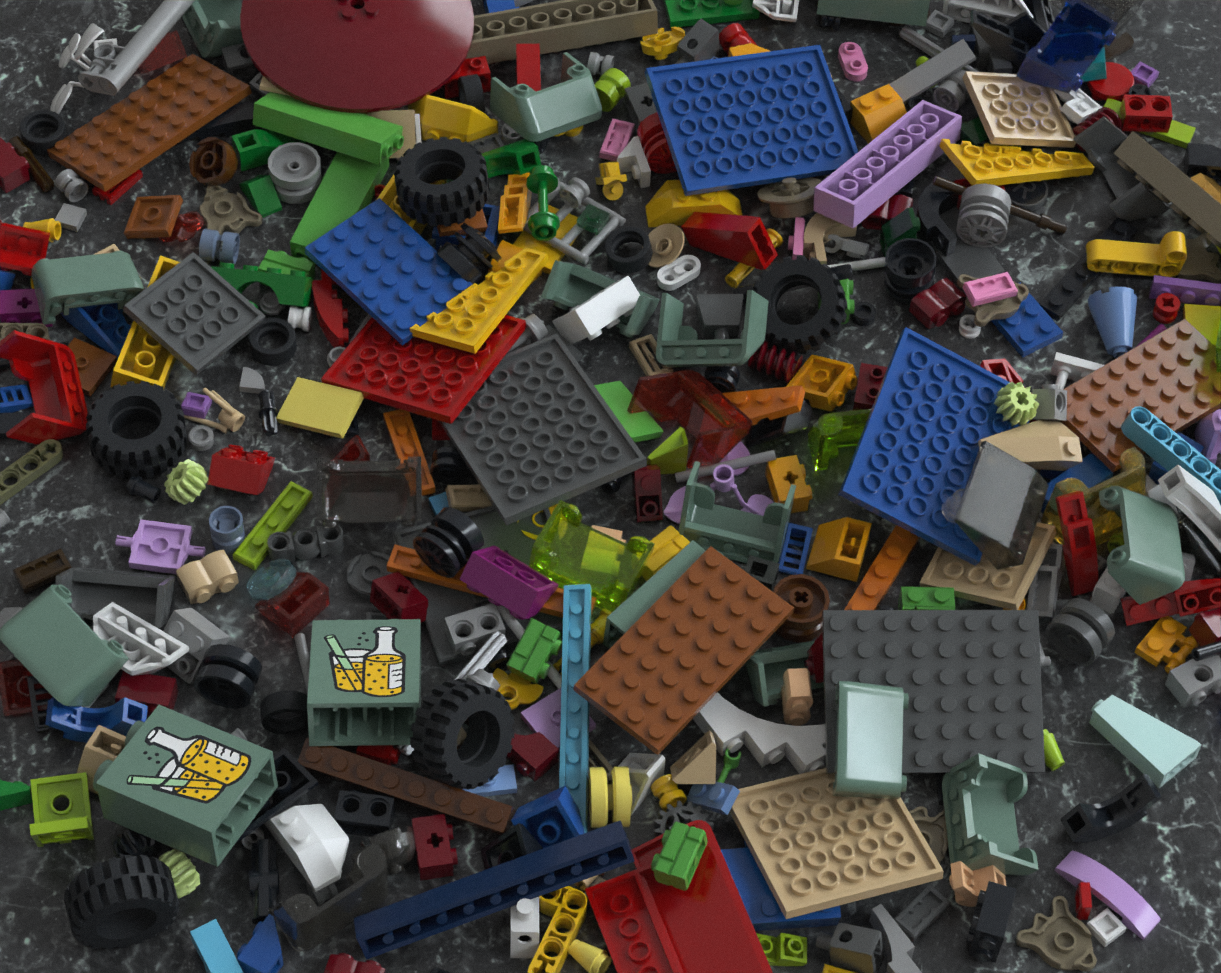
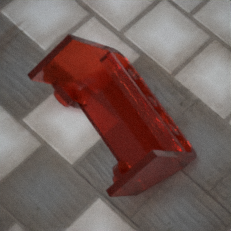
(698, 408)

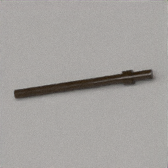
(1042, 221)

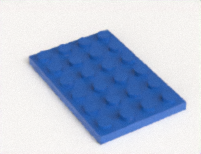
(387, 269)

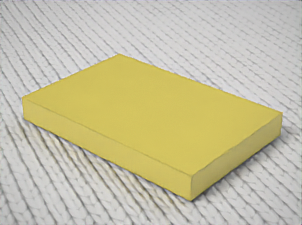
(320, 407)

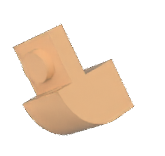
(969, 883)

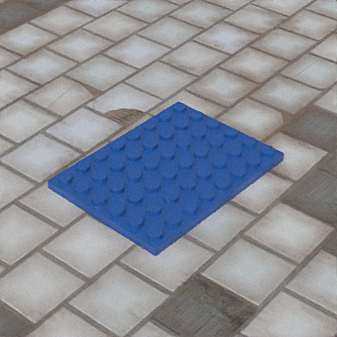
(751, 119)
(924, 440)

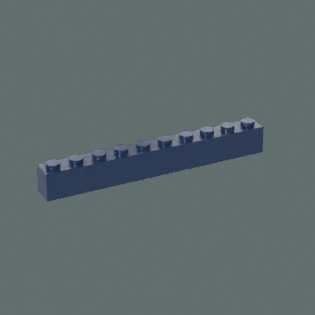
(493, 890)

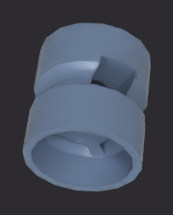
(211, 243)
(226, 528)

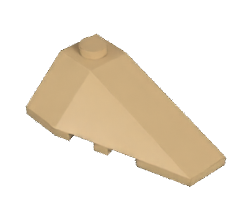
(1040, 445)

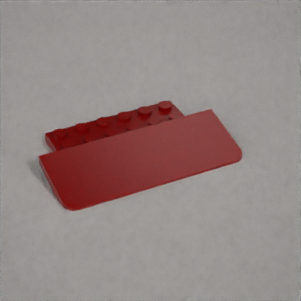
(677, 930)

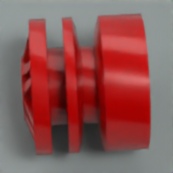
(655, 145)

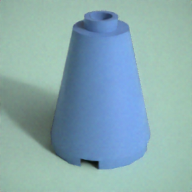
(1114, 318)

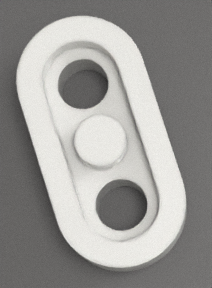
(677, 273)

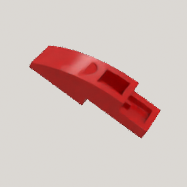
(330, 311)
(1079, 542)
(1188, 599)

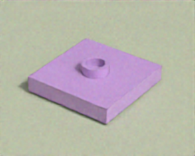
(546, 717)

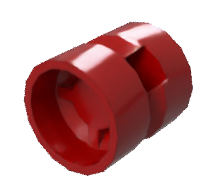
(733, 36)

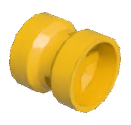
(667, 792)

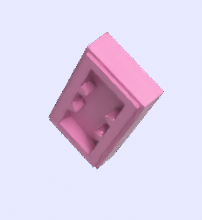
(616, 139)
(796, 241)
(990, 289)

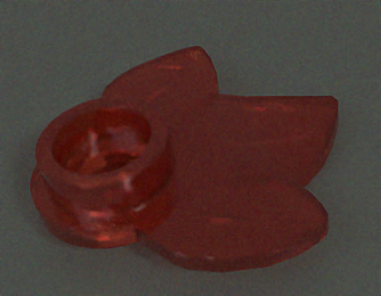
(185, 227)

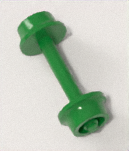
(543, 223)

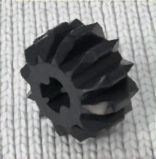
(135, 844)

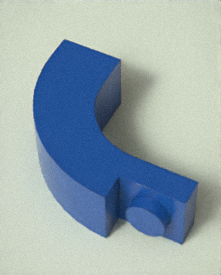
(81, 722)

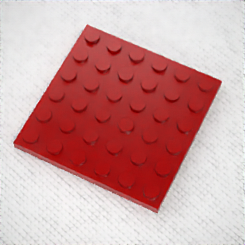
(421, 373)

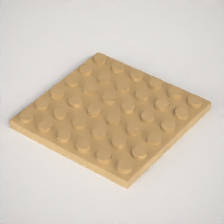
(830, 847)

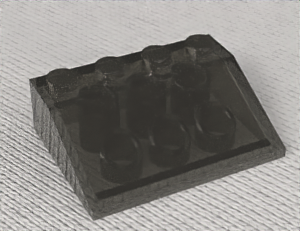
(1001, 506)

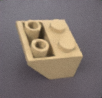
(102, 745)

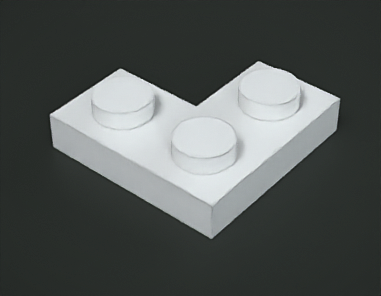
(1077, 105)

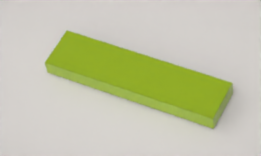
(1178, 134)
(276, 519)

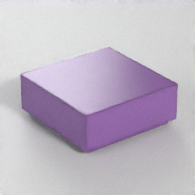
(1144, 74)
(196, 405)

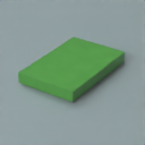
(638, 425)

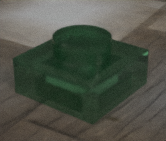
(593, 219)

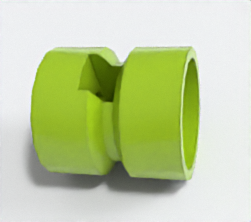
(611, 88)

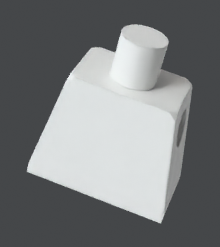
(524, 921)

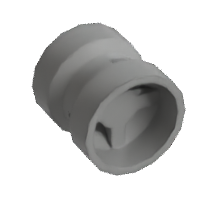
(596, 65)
(71, 185)

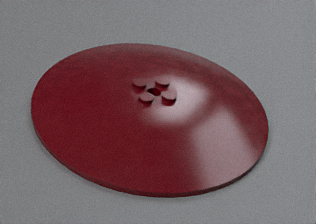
(354, 56)

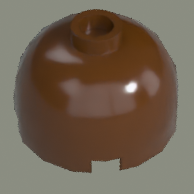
(213, 162)

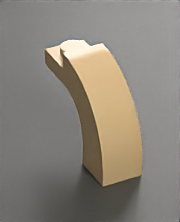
(817, 234)

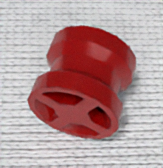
(1168, 313)

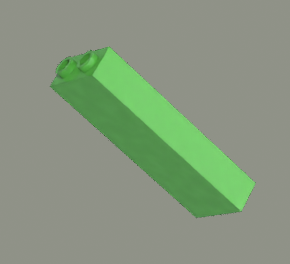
(338, 131)
(341, 194)

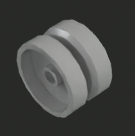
(295, 172)

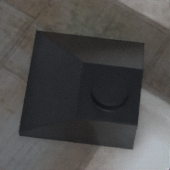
(768, 430)
(509, 846)

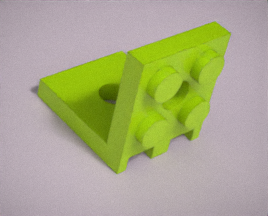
(65, 825)

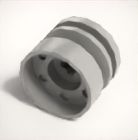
(983, 215)

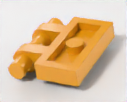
(1161, 640)

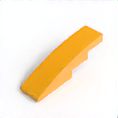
(514, 204)

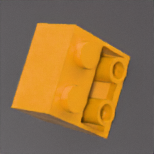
(840, 548)

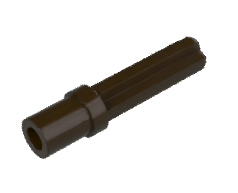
(35, 170)

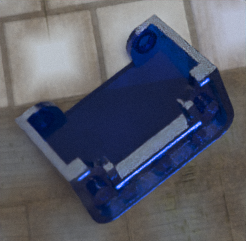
(1068, 48)

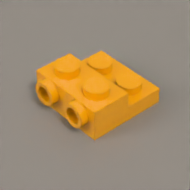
(825, 381)

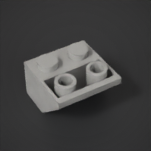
(198, 634)

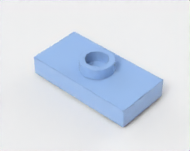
(501, 784)

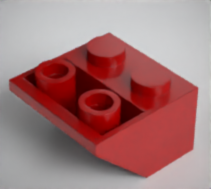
(240, 469)

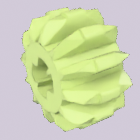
(1016, 403)
(186, 481)
(182, 871)

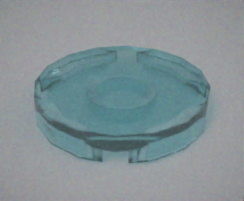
(272, 580)

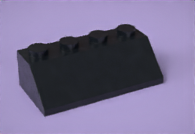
(292, 784)

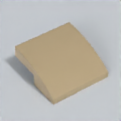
(403, 118)

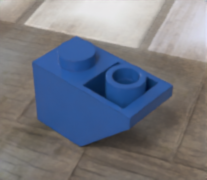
(263, 951)

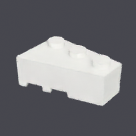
(598, 311)

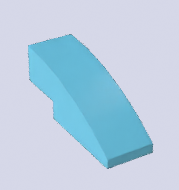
(214, 949)

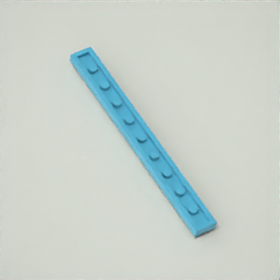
(574, 708)

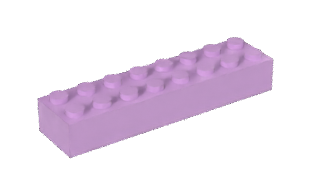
(886, 164)

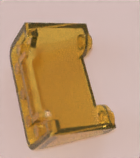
(1105, 522)

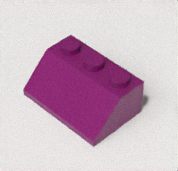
(507, 582)

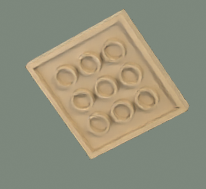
(1018, 111)
(984, 582)

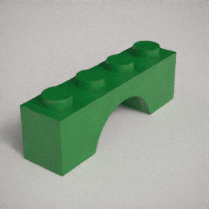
(511, 159)
(289, 289)

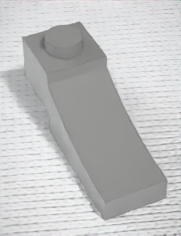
(1046, 583)
(895, 942)

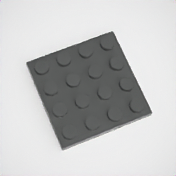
(194, 313)

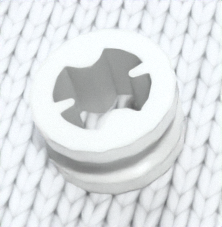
(967, 331)

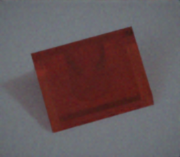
(15, 688)

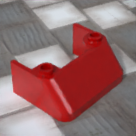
(53, 387)

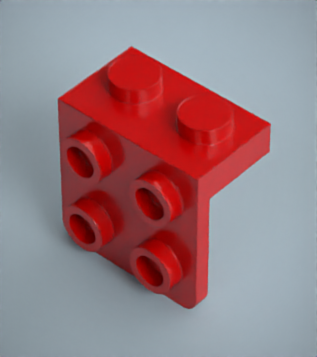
(21, 247)

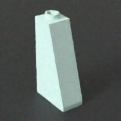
(1143, 739)

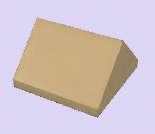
(697, 763)

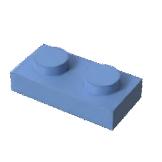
(713, 797)

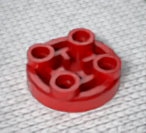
(1115, 86)

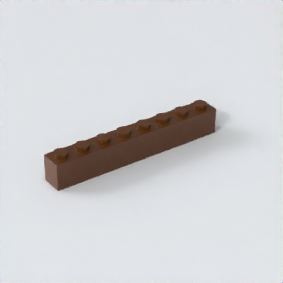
(407, 787)

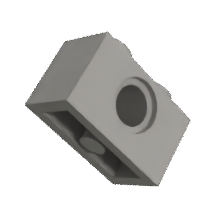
(1184, 684)

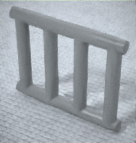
(564, 244)

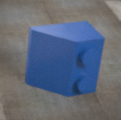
(551, 818)

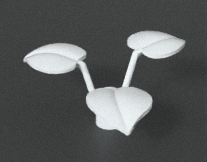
(82, 44)

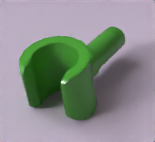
(729, 763)

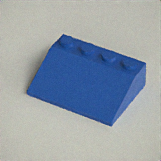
(761, 903)

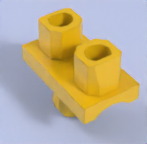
(611, 179)

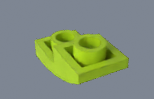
(784, 949)

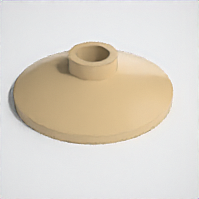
(666, 244)

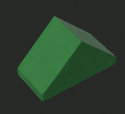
(261, 195)

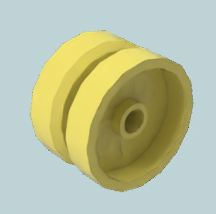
(611, 796)

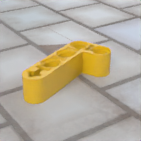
(1138, 258)
(562, 918)

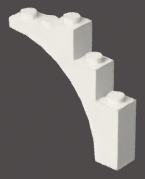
(1195, 501)
(764, 739)

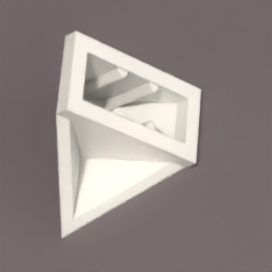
(643, 772)

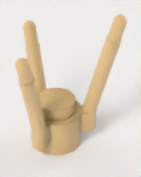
(229, 417)

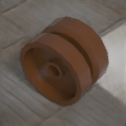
(809, 600)

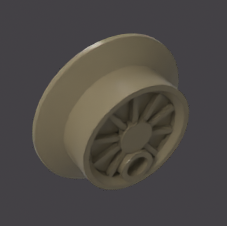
(790, 197)

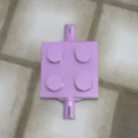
(160, 546)

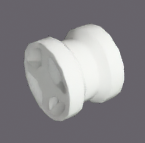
(300, 317)

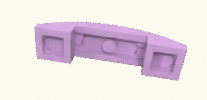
(1111, 890)

